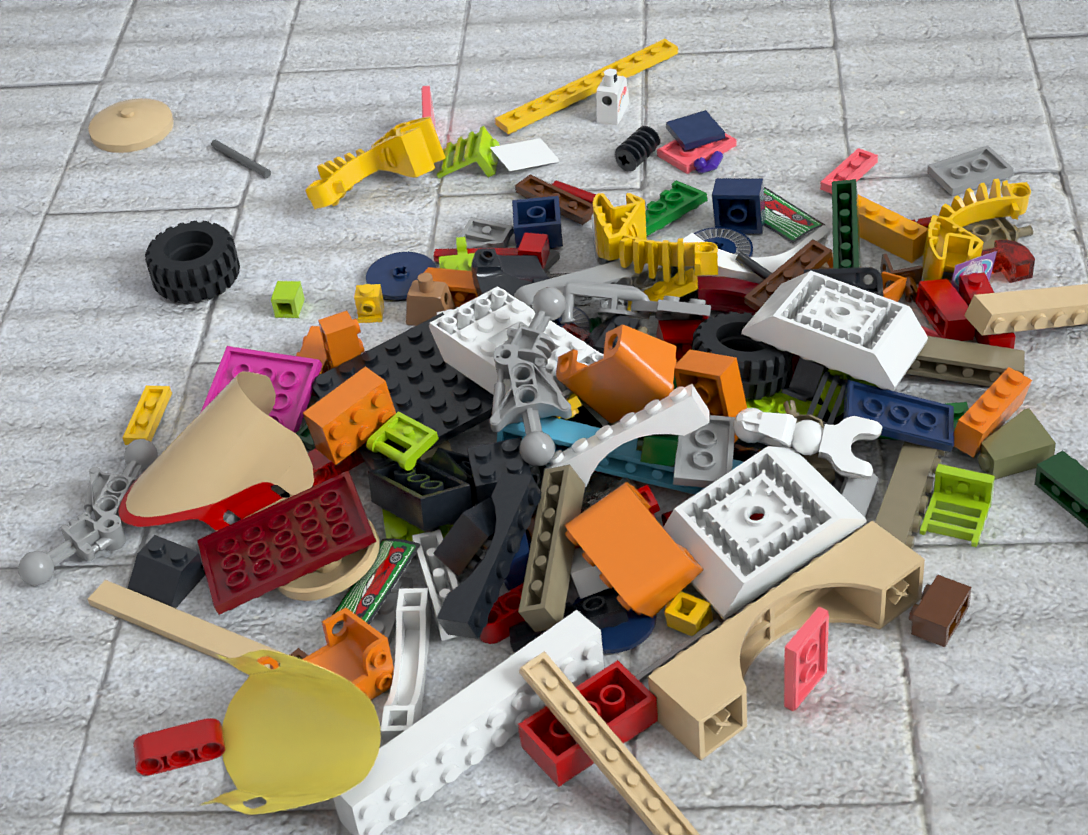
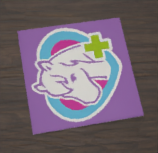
(977, 265)

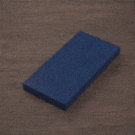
(902, 415)

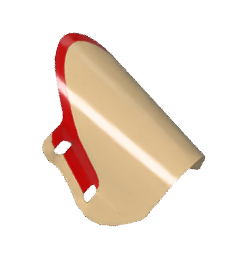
(222, 462)

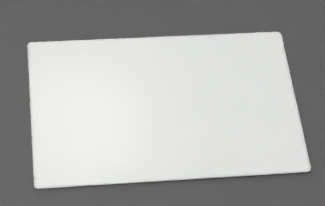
(525, 154)

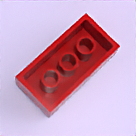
(615, 697)

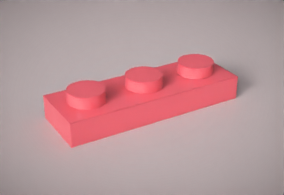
(851, 168)

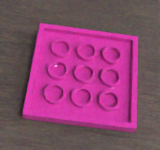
(289, 375)

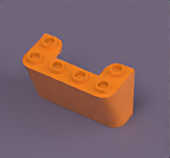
(626, 377)
(632, 551)
(354, 653)

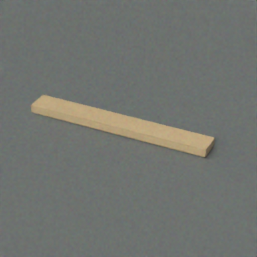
(172, 622)
(605, 748)

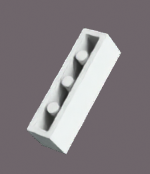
(435, 573)

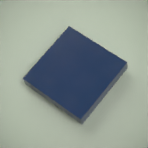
(695, 130)

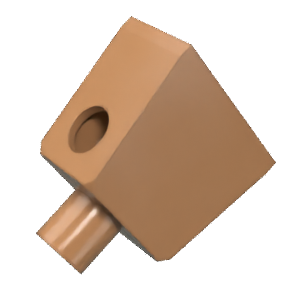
(426, 299)

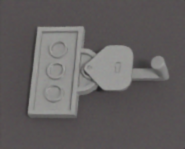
(641, 306)

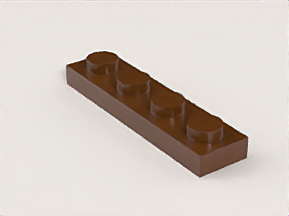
(570, 205)
(809, 257)

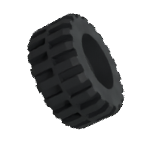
(192, 261)
(761, 365)

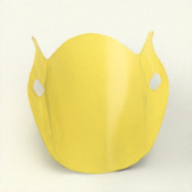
(295, 734)

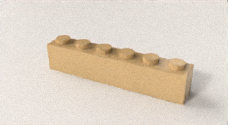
(1029, 309)

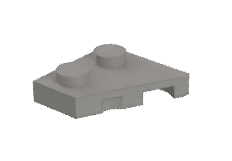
(486, 234)

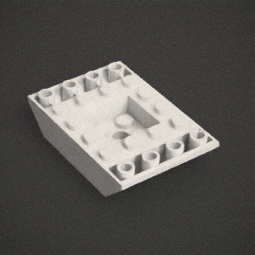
(481, 325)
(840, 328)
(752, 556)

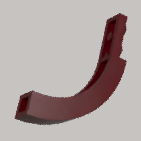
(729, 295)

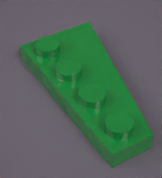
(672, 205)

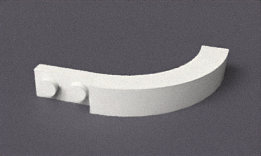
(731, 268)

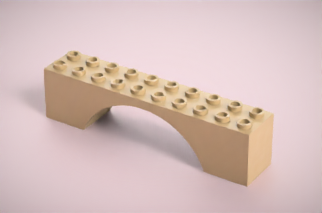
(857, 581)

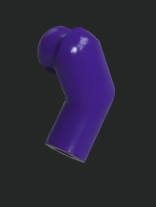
(704, 166)

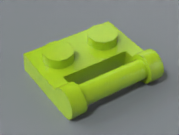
(408, 434)

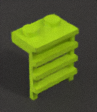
(476, 150)
(962, 493)

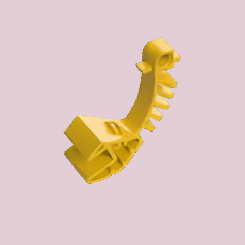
(405, 150)
(622, 236)
(951, 244)

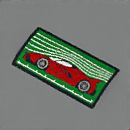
(786, 218)
(373, 588)

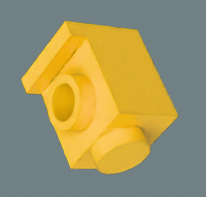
(369, 303)
(688, 614)

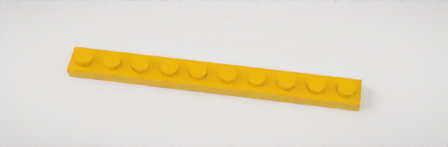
(583, 87)

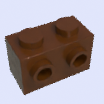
(940, 610)

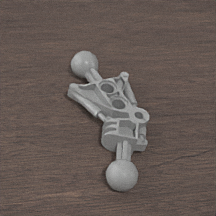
(525, 358)
(89, 536)

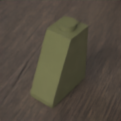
(1016, 446)

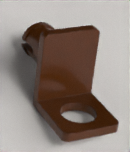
(913, 276)

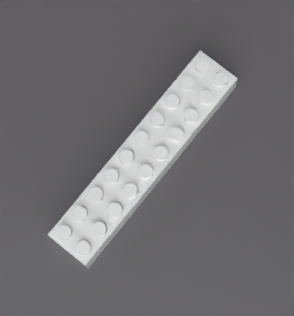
(464, 729)

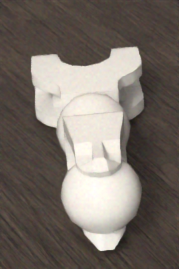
(809, 438)

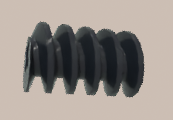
(637, 148)

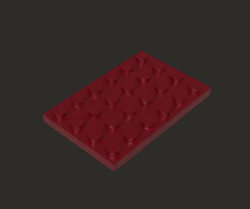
(284, 542)

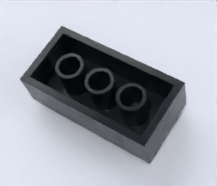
(421, 495)

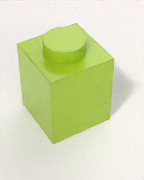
(287, 299)

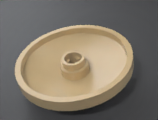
(131, 125)
(334, 576)

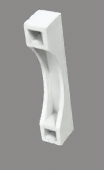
(676, 414)
(411, 655)

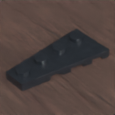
(600, 609)

